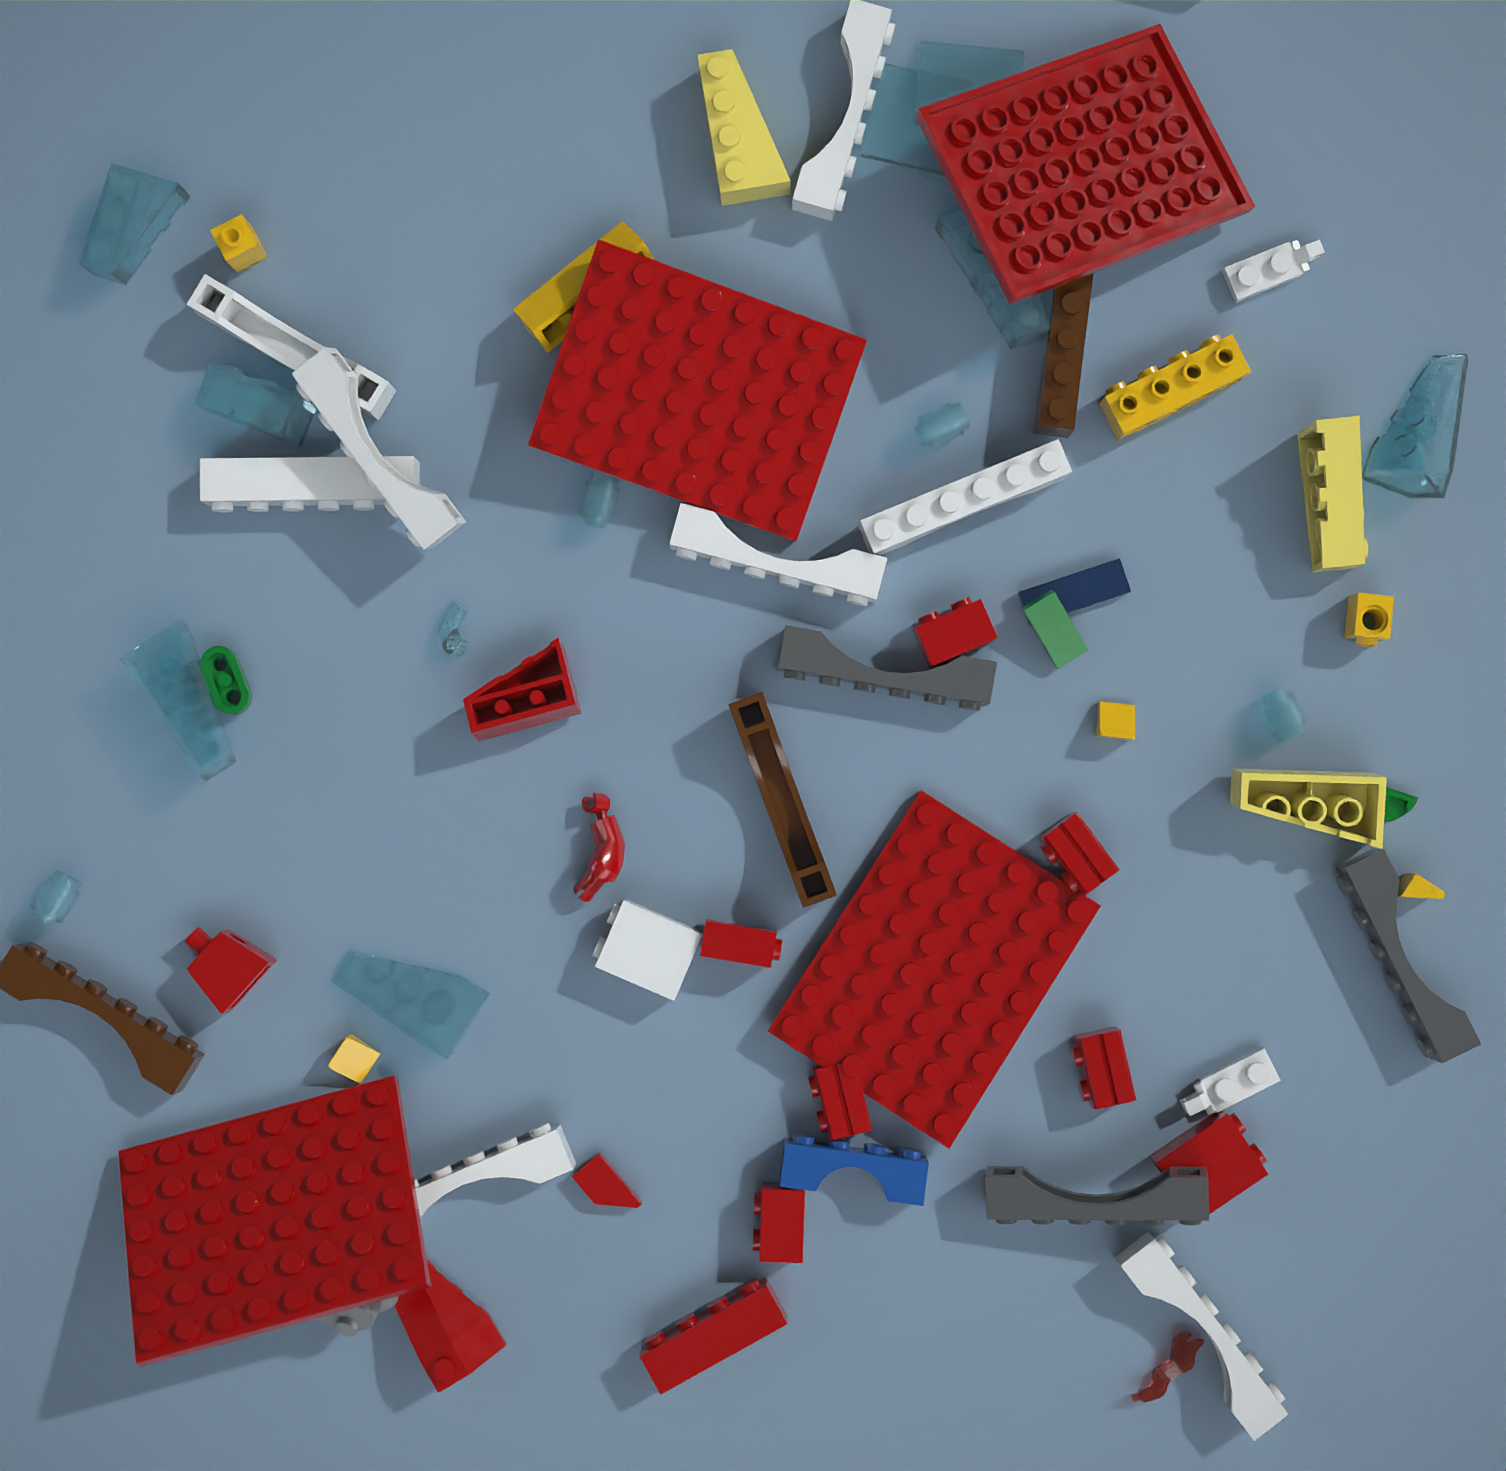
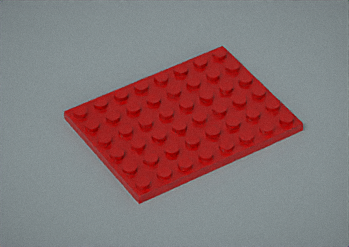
(1084, 162)
(696, 391)
(934, 968)
(270, 1221)

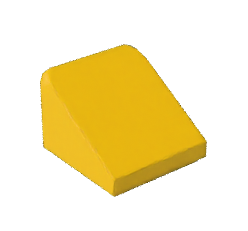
(1115, 721)
(1418, 887)
(354, 1058)

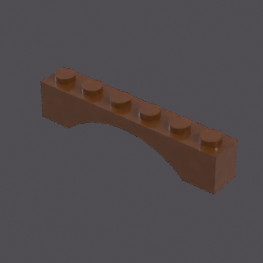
(1063, 359)
(782, 800)
(159, 1054)

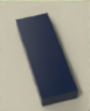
(1083, 587)

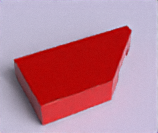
(604, 1184)

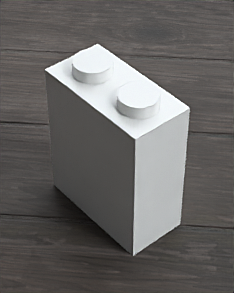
(647, 948)

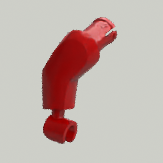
(608, 851)

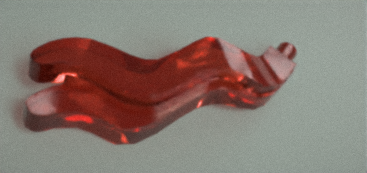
(1180, 1362)

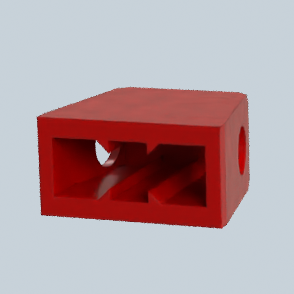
(226, 966)

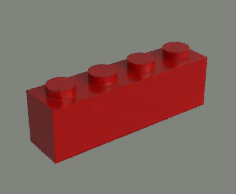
(713, 1335)

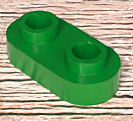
(224, 682)

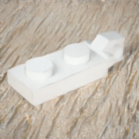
(1270, 268)
(1231, 1083)

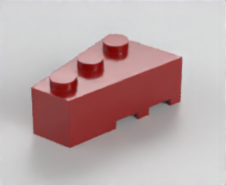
(525, 697)

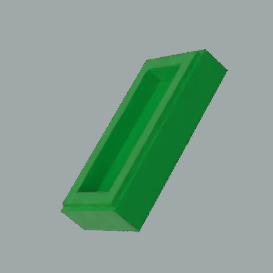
(1054, 629)

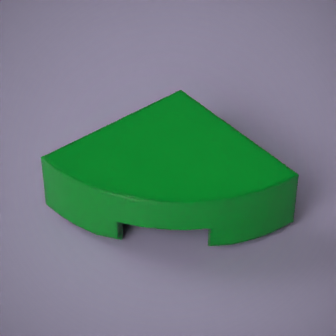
(1397, 804)

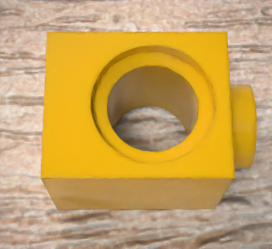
(239, 243)
(1379, 607)

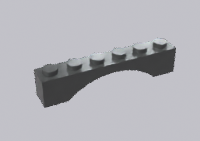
(961, 680)
(1373, 889)
(1173, 1195)

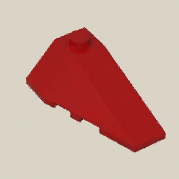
(447, 1330)

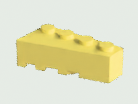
(740, 141)
(1333, 493)
(1324, 801)

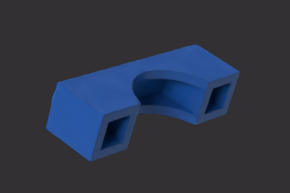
(809, 1162)

